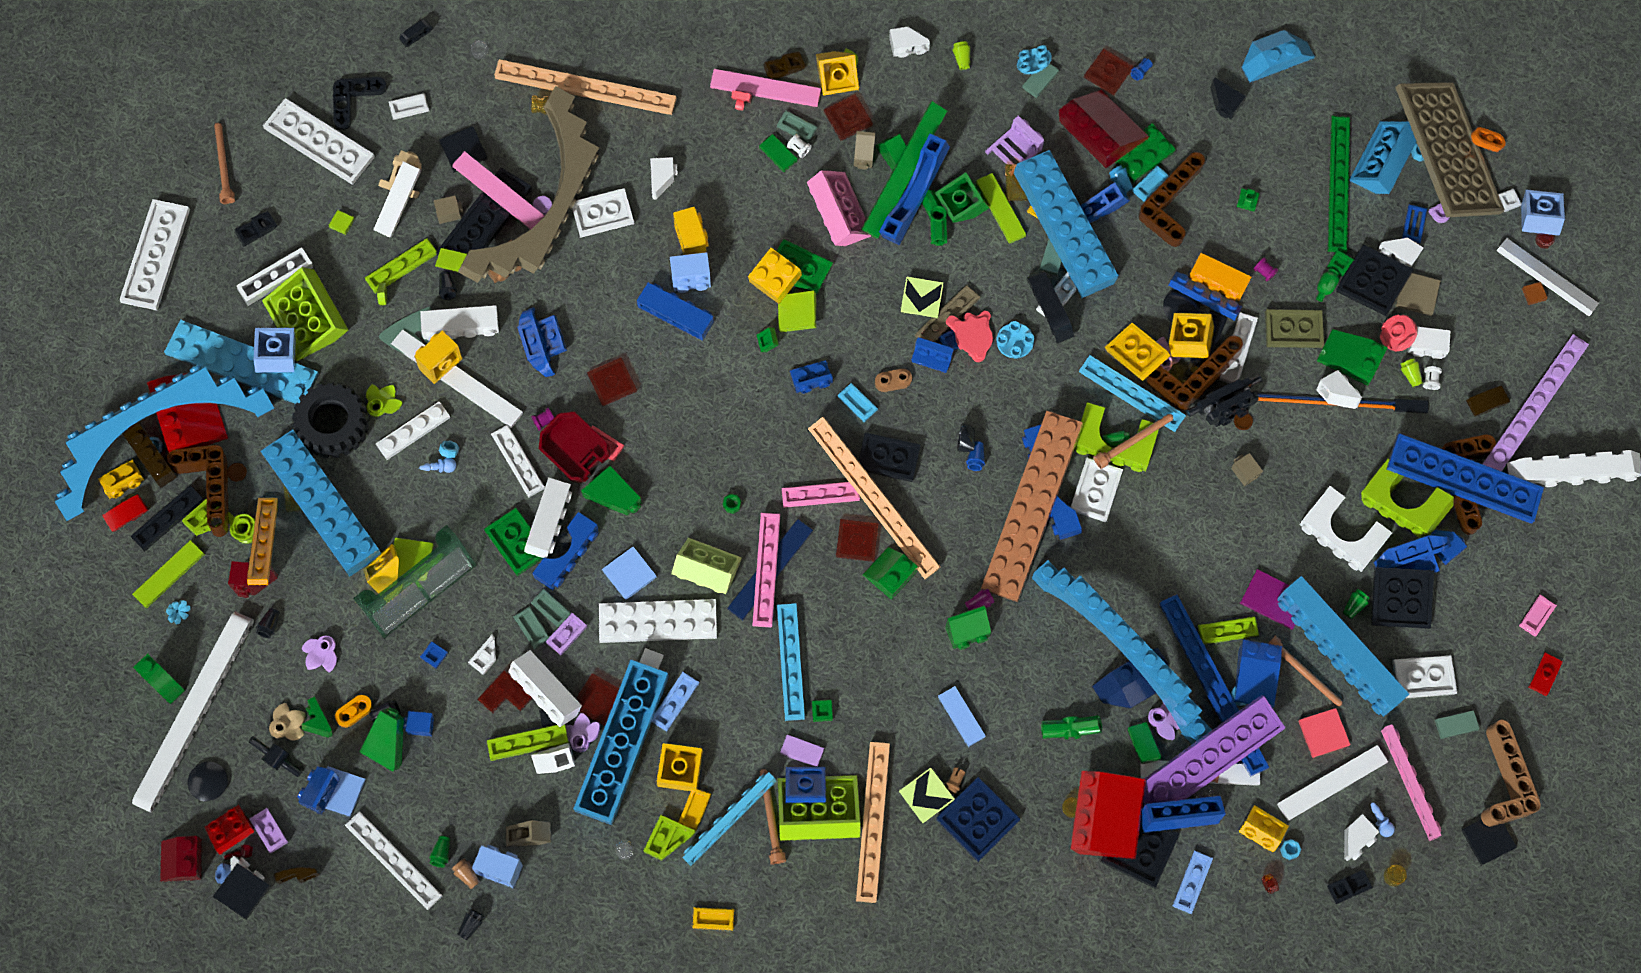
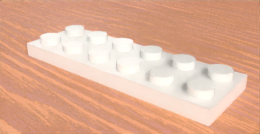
(318, 141)
(154, 254)
(657, 621)

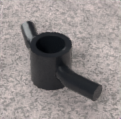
(275, 756)

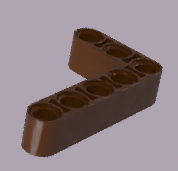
(1167, 195)
(1197, 377)
(1476, 451)
(213, 482)

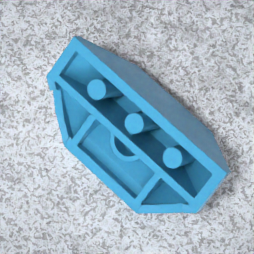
(1275, 54)

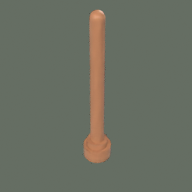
(226, 195)
(1103, 459)
(1306, 673)
(777, 854)

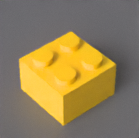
(690, 231)
(775, 275)
(1191, 335)
(438, 356)
(679, 767)

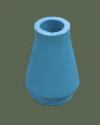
(1121, 177)

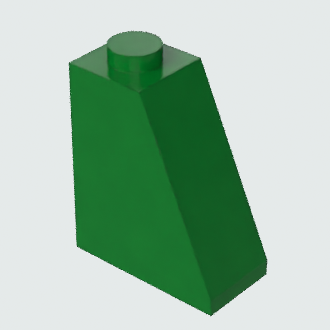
(891, 150)
(612, 492)
(159, 679)
(385, 739)

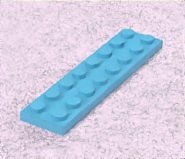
(235, 358)

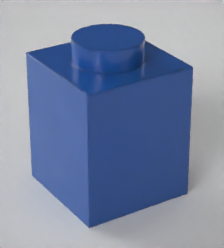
(419, 723)

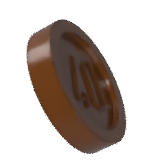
(1243, 423)
(237, 472)

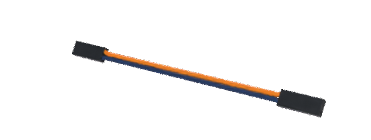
(1400, 405)

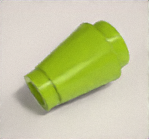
(962, 54)
(1412, 372)

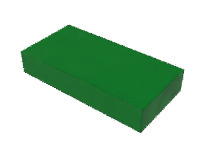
(778, 153)
(1144, 743)

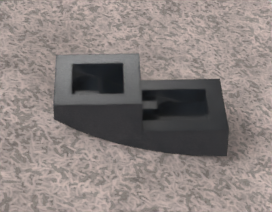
(257, 228)
(1349, 887)

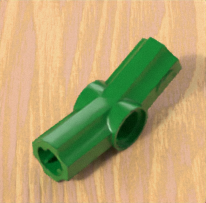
(938, 226)
(1071, 727)

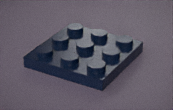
(978, 819)

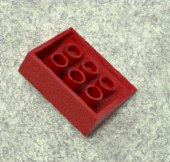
(189, 424)
(1108, 815)

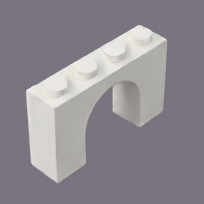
(1319, 524)

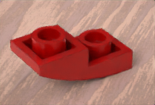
(125, 512)

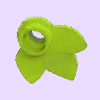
(384, 398)

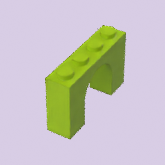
(1091, 442)
(1420, 520)

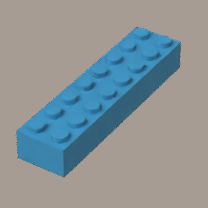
(1065, 224)
(321, 503)
(1342, 647)
(621, 742)

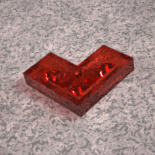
(504, 689)

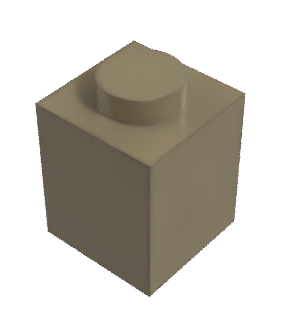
(448, 209)
(1246, 469)

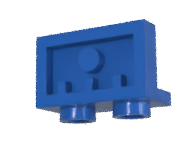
(932, 355)
(811, 377)

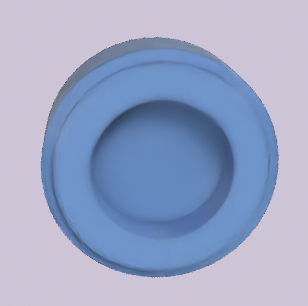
(222, 872)

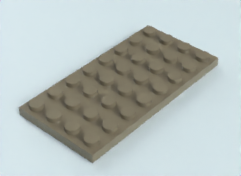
(1448, 150)

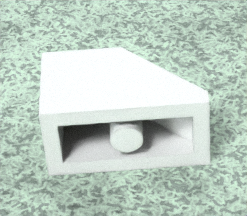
(662, 175)

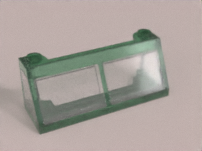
(418, 585)

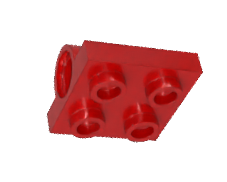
(229, 829)

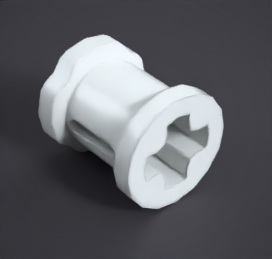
(799, 146)
(1432, 378)

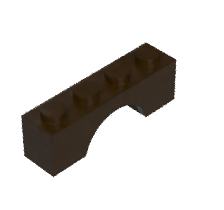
(149, 455)

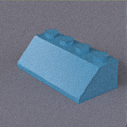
(1384, 157)

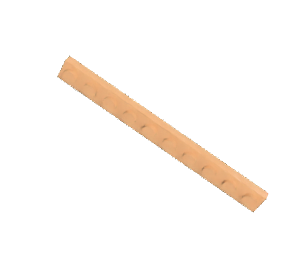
(585, 87)
(874, 497)

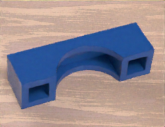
(551, 571)

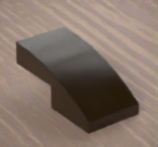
(785, 66)
(1488, 400)
(302, 874)

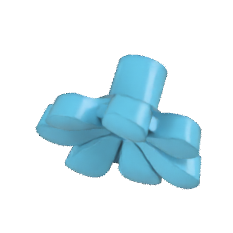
(177, 611)

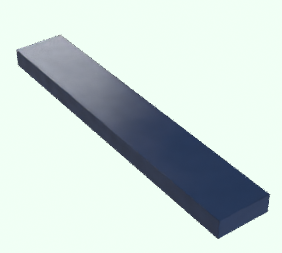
(787, 549)

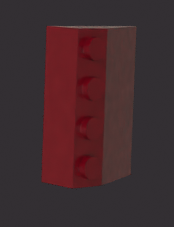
(1101, 127)

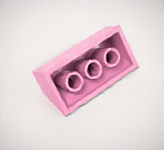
(838, 207)

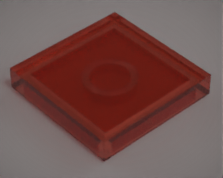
(1108, 72)
(848, 117)
(611, 381)
(857, 540)
(597, 699)

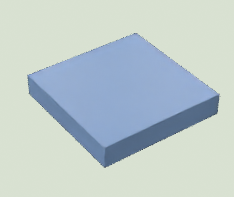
(629, 573)
(346, 793)

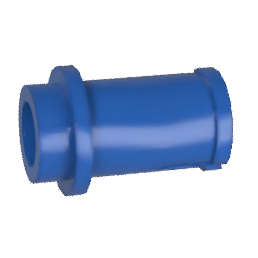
(1139, 71)

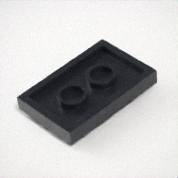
(889, 457)

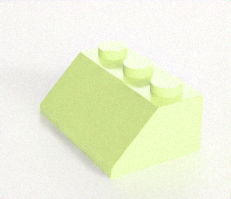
(706, 565)

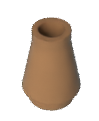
(465, 873)

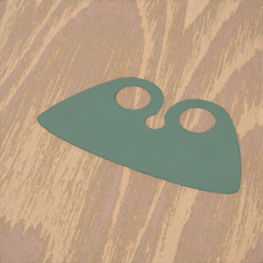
(409, 324)

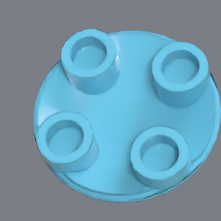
(1034, 60)
(1015, 340)

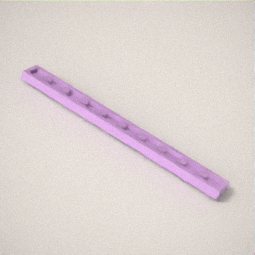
(1536, 403)

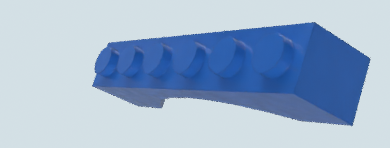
(901, 216)
(1065, 518)

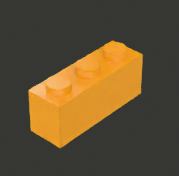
(1219, 277)

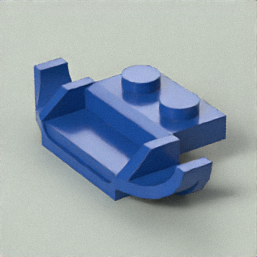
(540, 340)
(1414, 554)

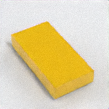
(694, 809)
(713, 918)

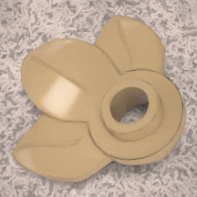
(289, 721)

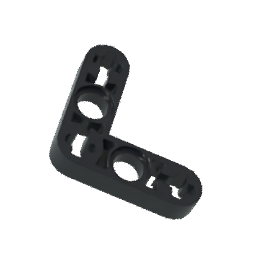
(350, 91)

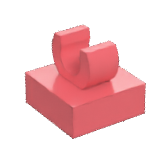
(741, 98)

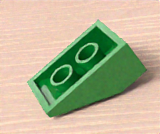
(1352, 355)

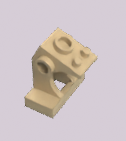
(408, 157)

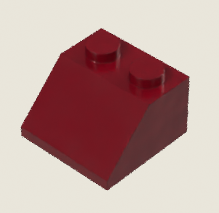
(238, 579)
(181, 859)

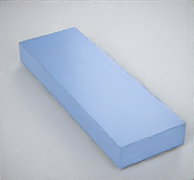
(675, 701)
(961, 716)
(1192, 882)

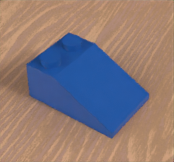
(1257, 672)
(319, 789)

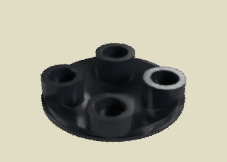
(1179, 303)
(207, 781)

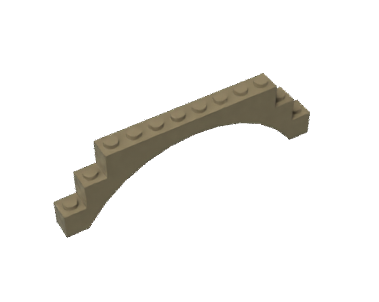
(575, 159)

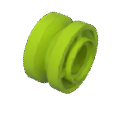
(237, 525)

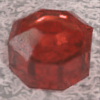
(1545, 240)
(1270, 883)

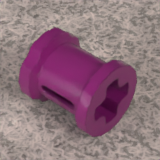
(1265, 269)
(542, 419)

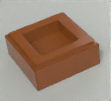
(1534, 293)

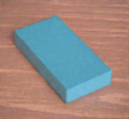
(1150, 183)
(857, 402)

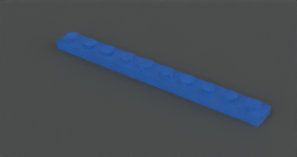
(1207, 672)

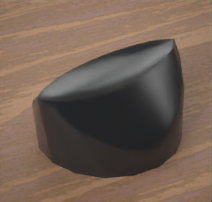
(966, 438)

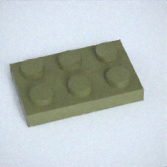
(1294, 328)

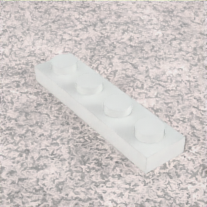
(412, 430)

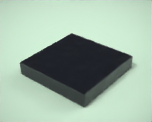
(464, 140)
(1488, 841)
(241, 891)

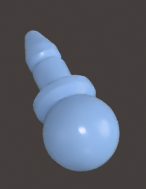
(447, 465)
(1385, 827)

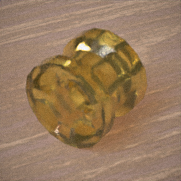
(538, 103)
(1398, 873)

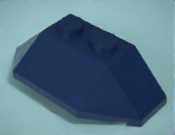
(1125, 686)

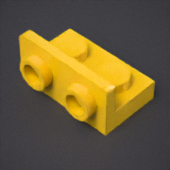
(121, 479)
(1264, 829)

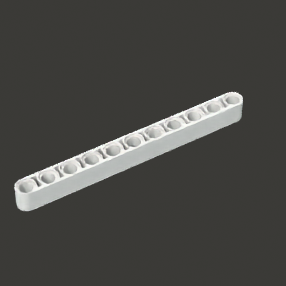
(191, 713)

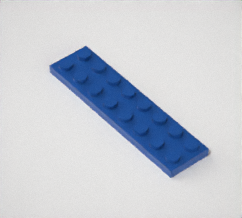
(1465, 478)

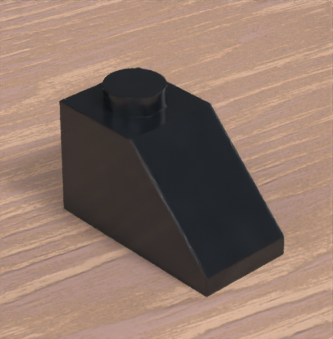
(1226, 99)

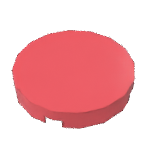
(1398, 333)

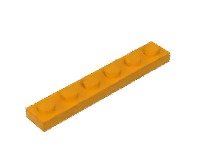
(262, 541)

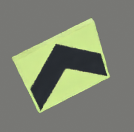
(922, 297)
(926, 795)

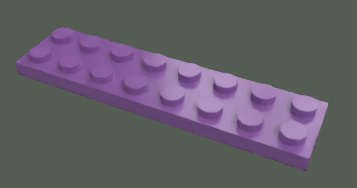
(1213, 753)

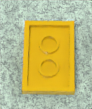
(1137, 351)

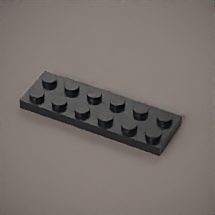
(483, 218)

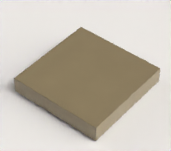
(1419, 294)

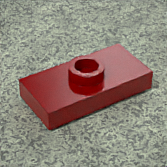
(1545, 674)

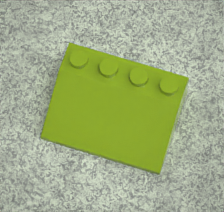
(306, 307)
(822, 820)

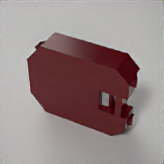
(569, 441)

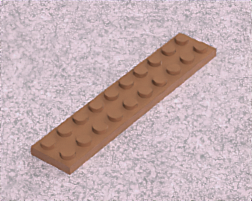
(1032, 506)

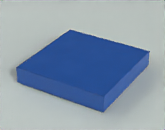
(805, 784)

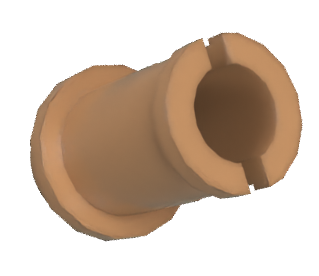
(954, 781)

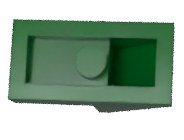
(318, 724)

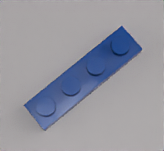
(1205, 296)

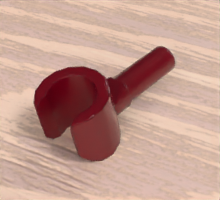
(246, 852)

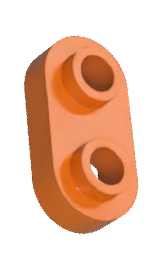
(1488, 139)

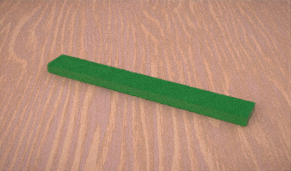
(903, 170)
(1338, 184)

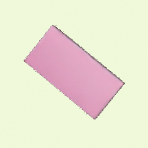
(1537, 615)

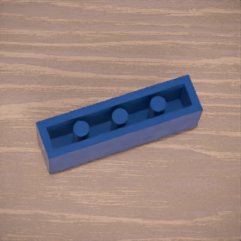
(675, 311)
(1182, 814)

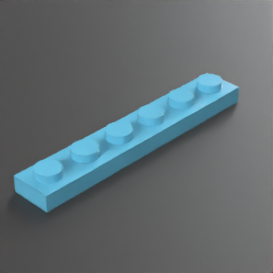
(1130, 392)
(790, 662)
(721, 824)

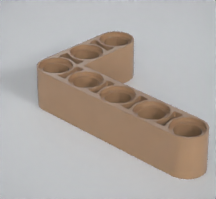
(1511, 778)

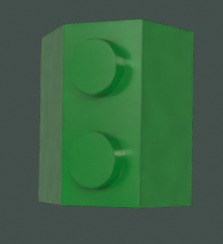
(962, 199)
(891, 572)
(968, 628)

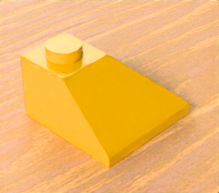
(837, 72)
(383, 569)

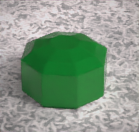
(732, 503)

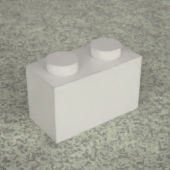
(1431, 343)

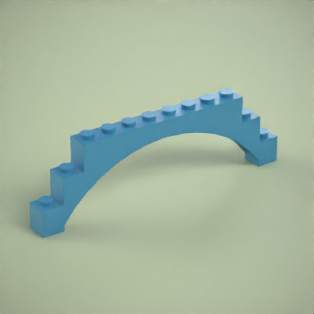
(92, 441)
(1094, 608)

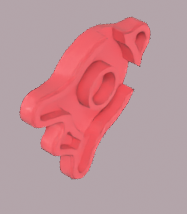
(972, 334)

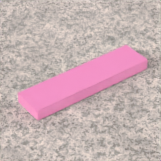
(819, 494)

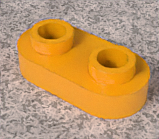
(353, 710)

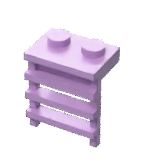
(1023, 136)

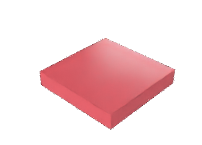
(1324, 733)

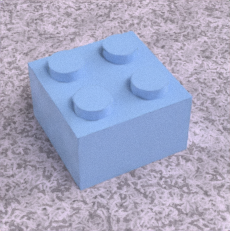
(1542, 212)
(690, 272)
(274, 350)
(497, 866)

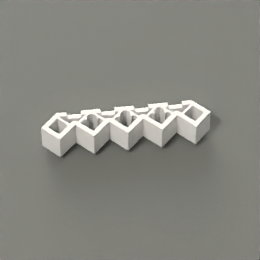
(1577, 468)

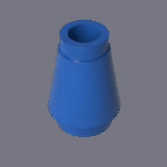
(976, 457)

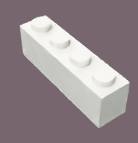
(273, 276)
(460, 322)
(547, 518)
(544, 688)

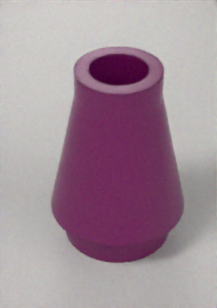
(982, 598)

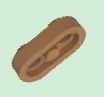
(893, 379)

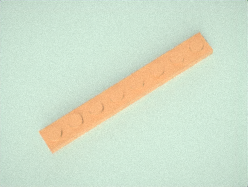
(872, 822)

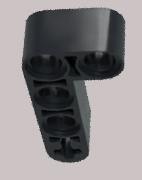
(1051, 306)

